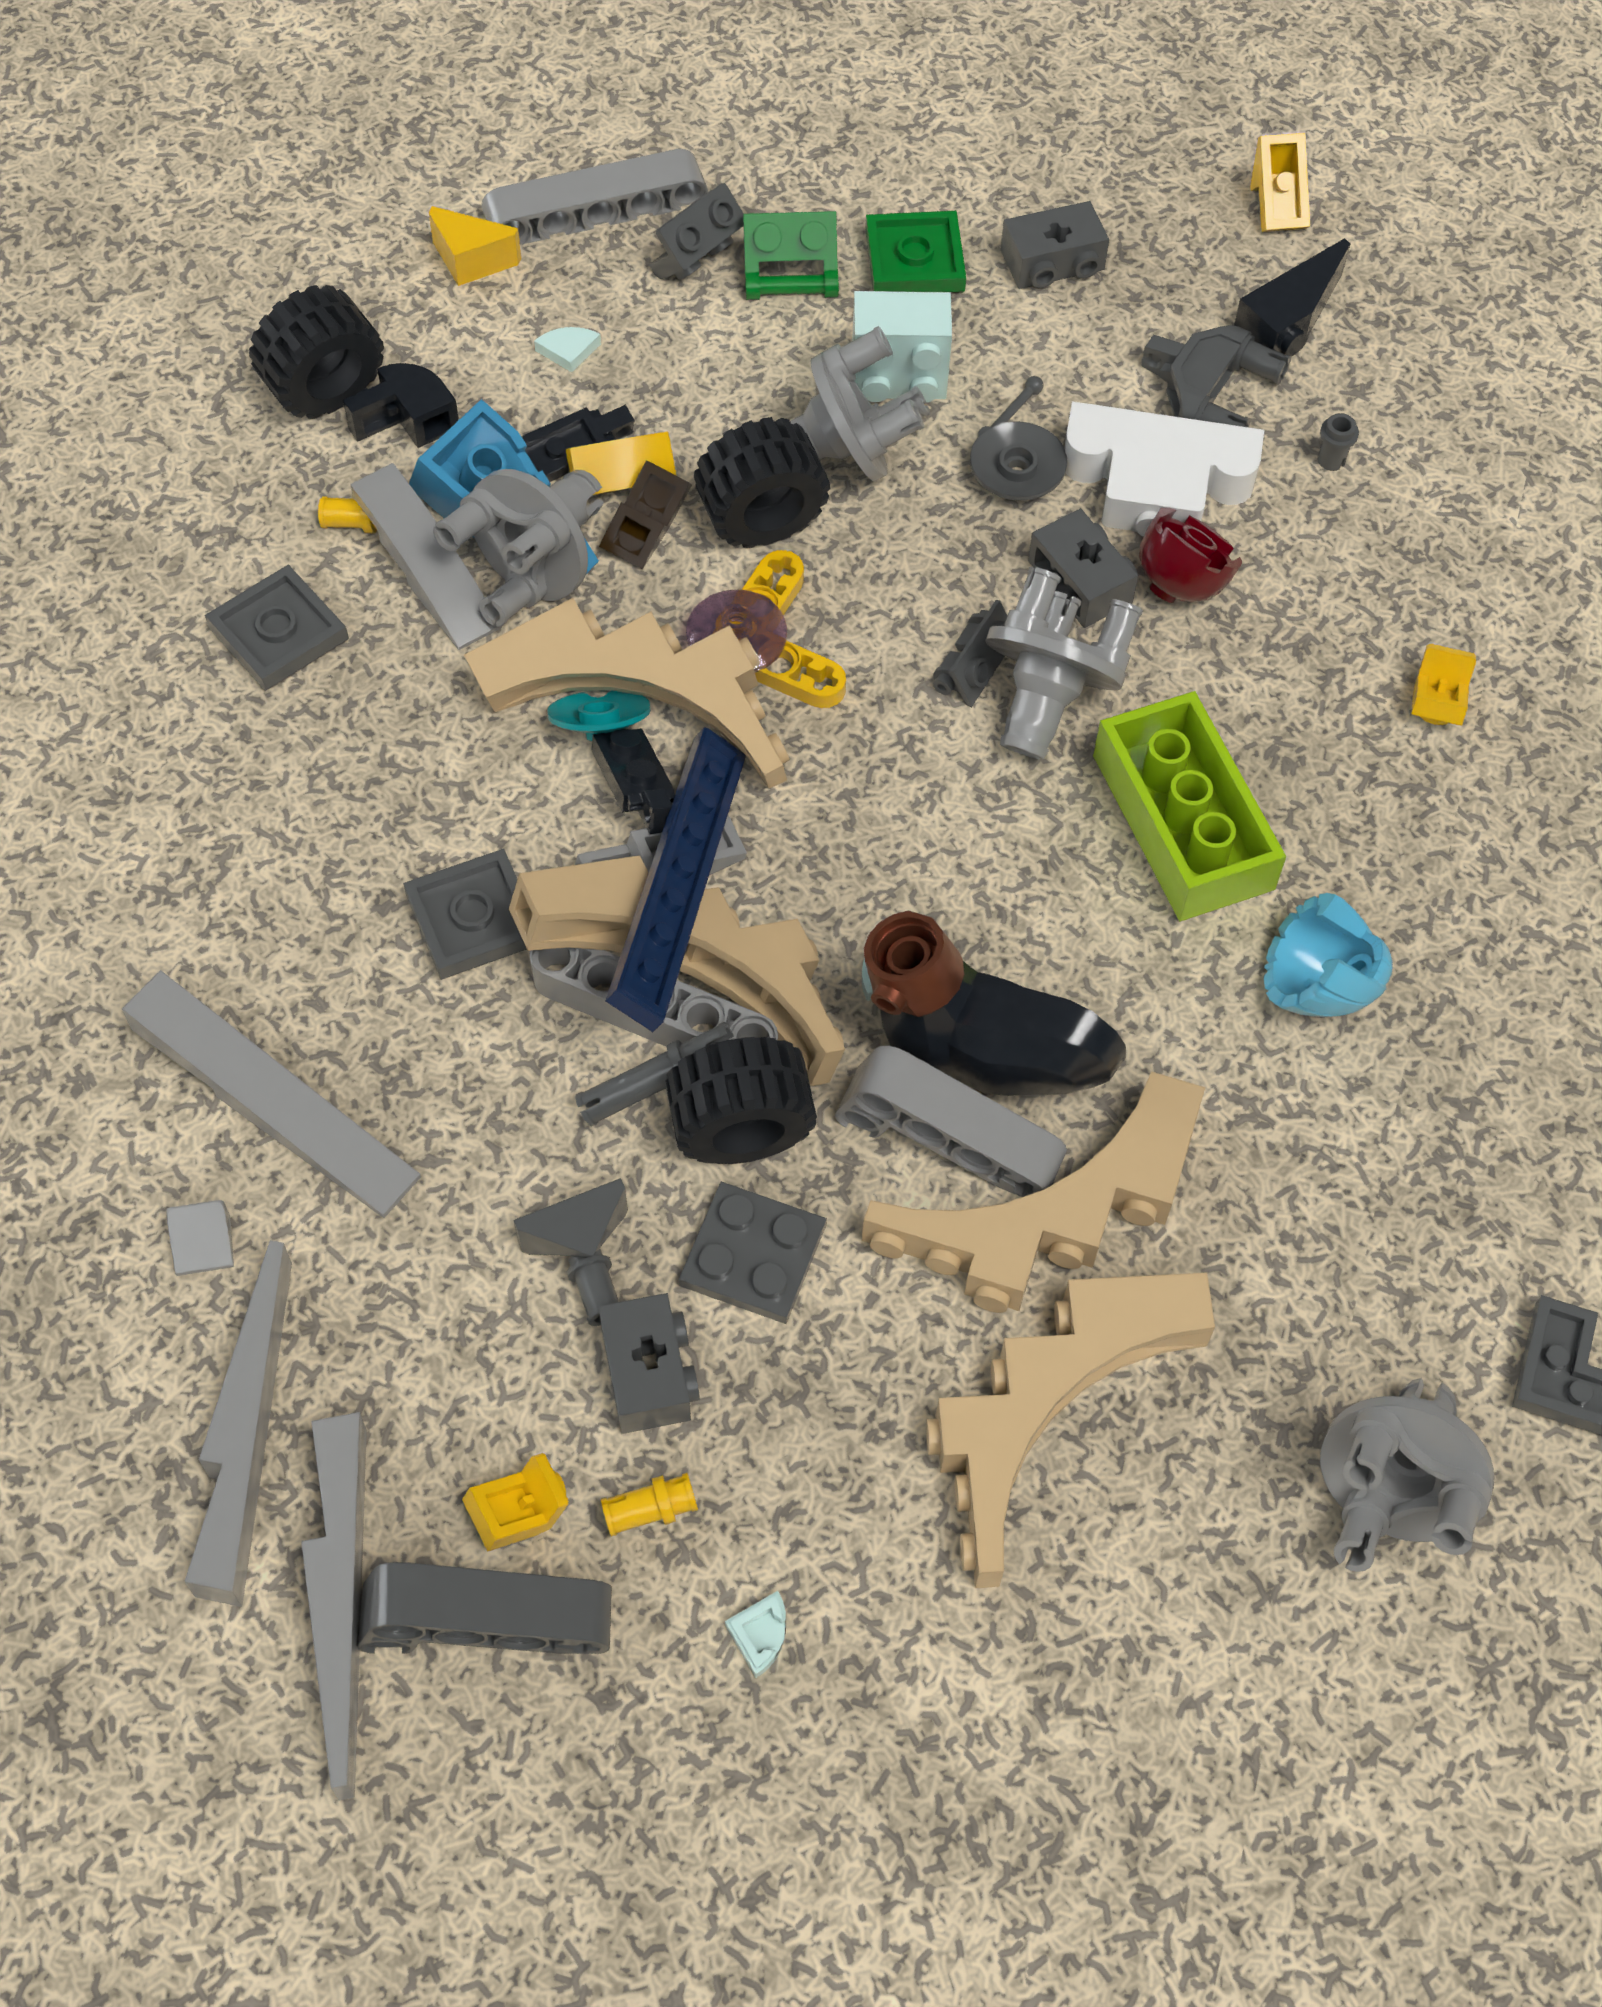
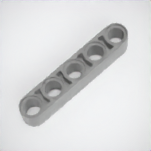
(597, 195)
(687, 1007)

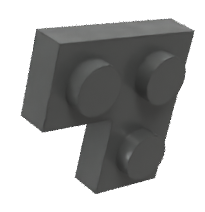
(1556, 1369)

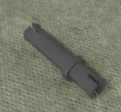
(643, 1079)

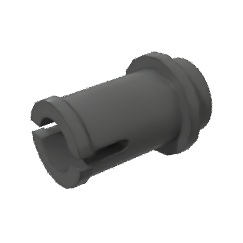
(1337, 436)
(593, 1283)

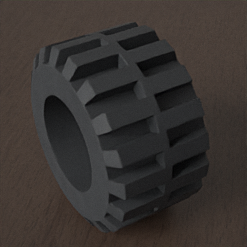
(316, 351)
(761, 482)
(740, 1100)

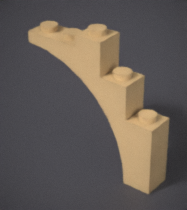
(571, 653)
(755, 966)
(1067, 1220)
(1098, 1331)

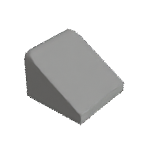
(200, 1237)

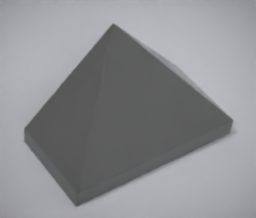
(575, 1224)

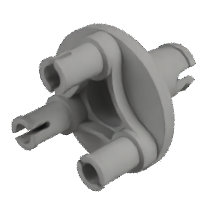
(844, 421)
(526, 536)
(1052, 665)
(1405, 1473)

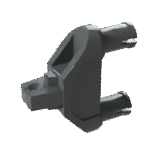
(1205, 364)

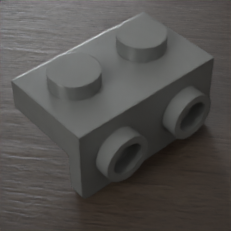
(696, 231)

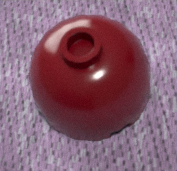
(1185, 559)

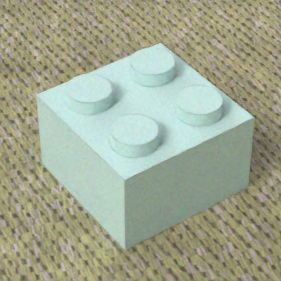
(920, 339)

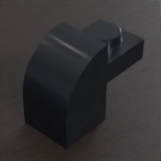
(404, 396)

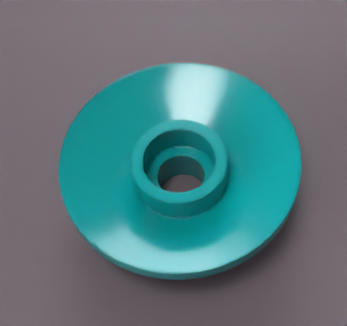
(598, 715)

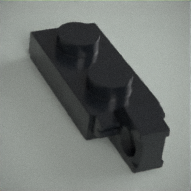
(584, 427)
(635, 775)

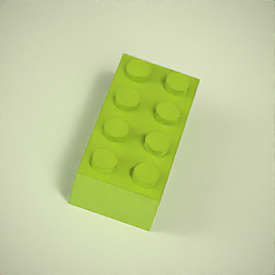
(1188, 806)

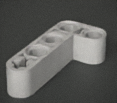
(951, 1120)

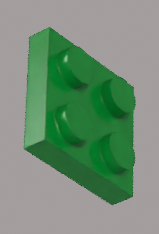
(915, 252)

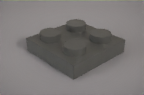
(276, 627)
(467, 913)
(753, 1252)

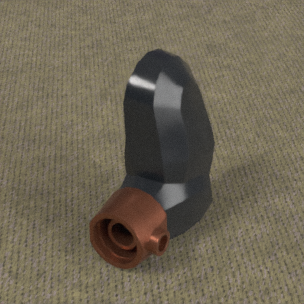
(981, 1024)

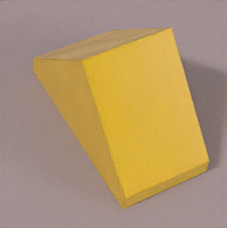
(473, 245)

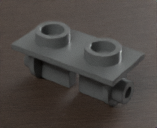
(976, 663)

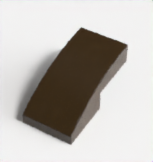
(645, 515)

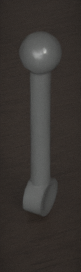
(1032, 386)

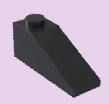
(1289, 305)

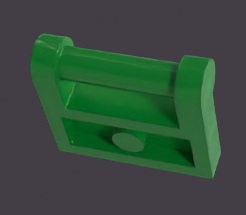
(790, 238)

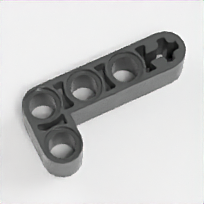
(483, 1609)

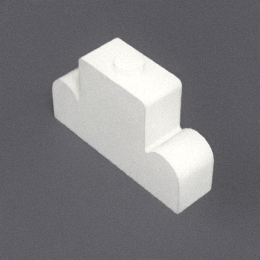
(1159, 462)

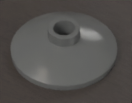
(1019, 446)

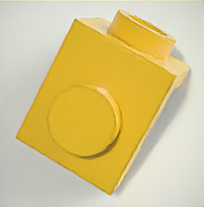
(1443, 685)
(517, 1504)

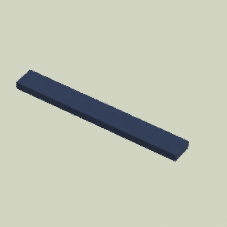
(676, 881)

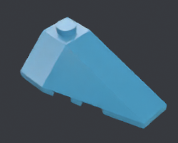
(469, 453)

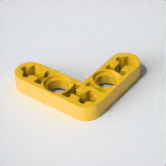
(817, 666)

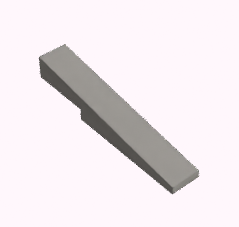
(268, 1094)
(238, 1439)
(335, 1588)

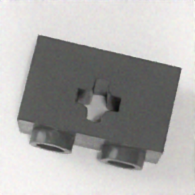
(1054, 245)
(1086, 563)
(641, 1395)

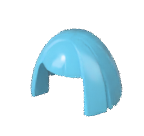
(1326, 960)

